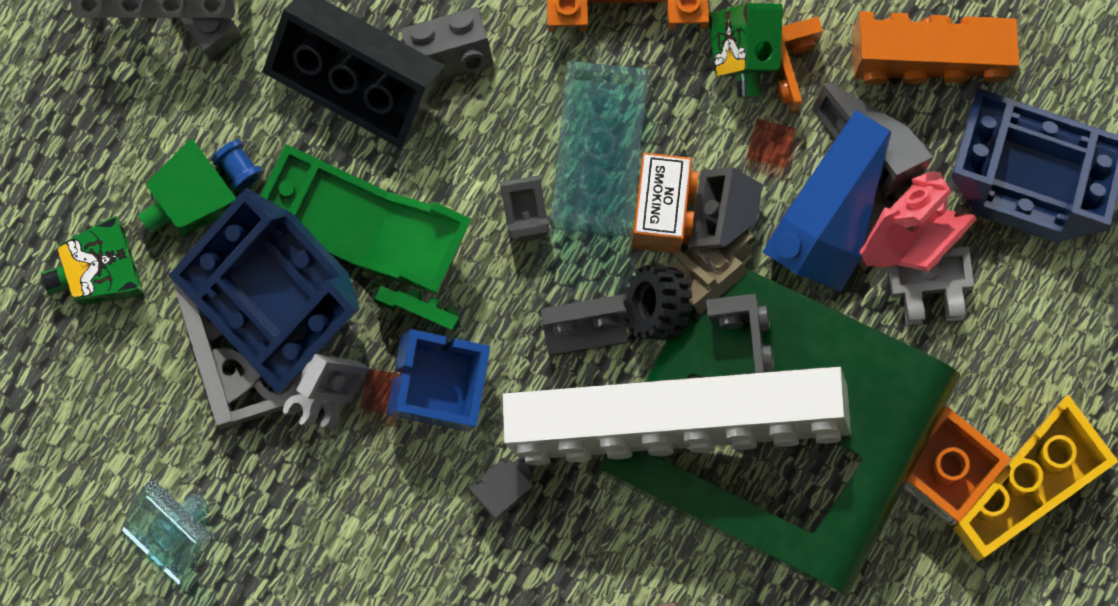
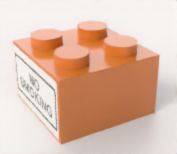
(662, 201)
(955, 468)

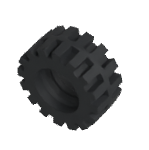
(657, 302)

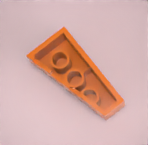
(933, 48)

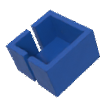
(437, 384)

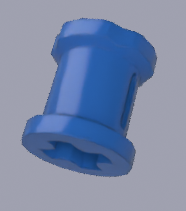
(237, 165)

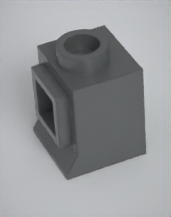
(503, 487)

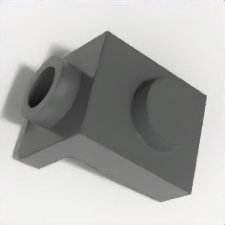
(524, 208)

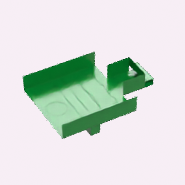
(416, 303)

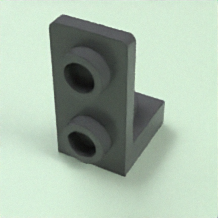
(732, 312)

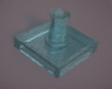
(168, 529)

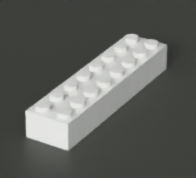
(677, 415)

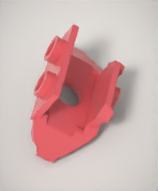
(933, 233)

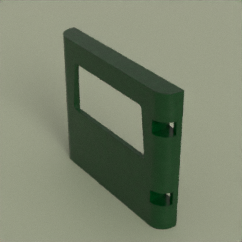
(893, 409)

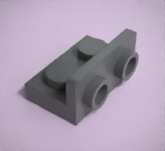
(584, 325)

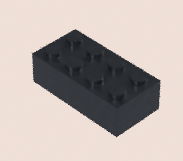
(353, 69)

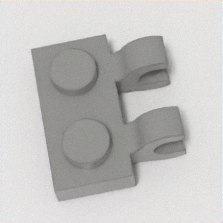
(949, 277)
(327, 385)

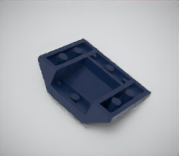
(1037, 169)
(268, 287)

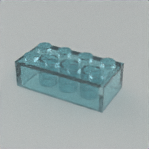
(599, 149)

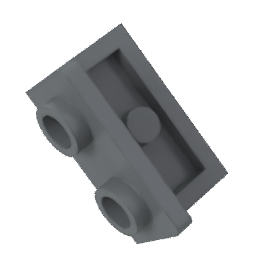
(453, 41)

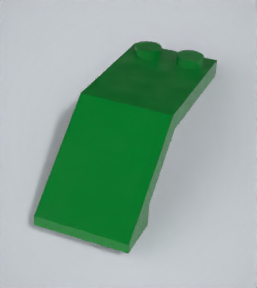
(365, 223)

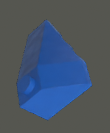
(833, 210)

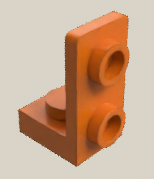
(800, 38)

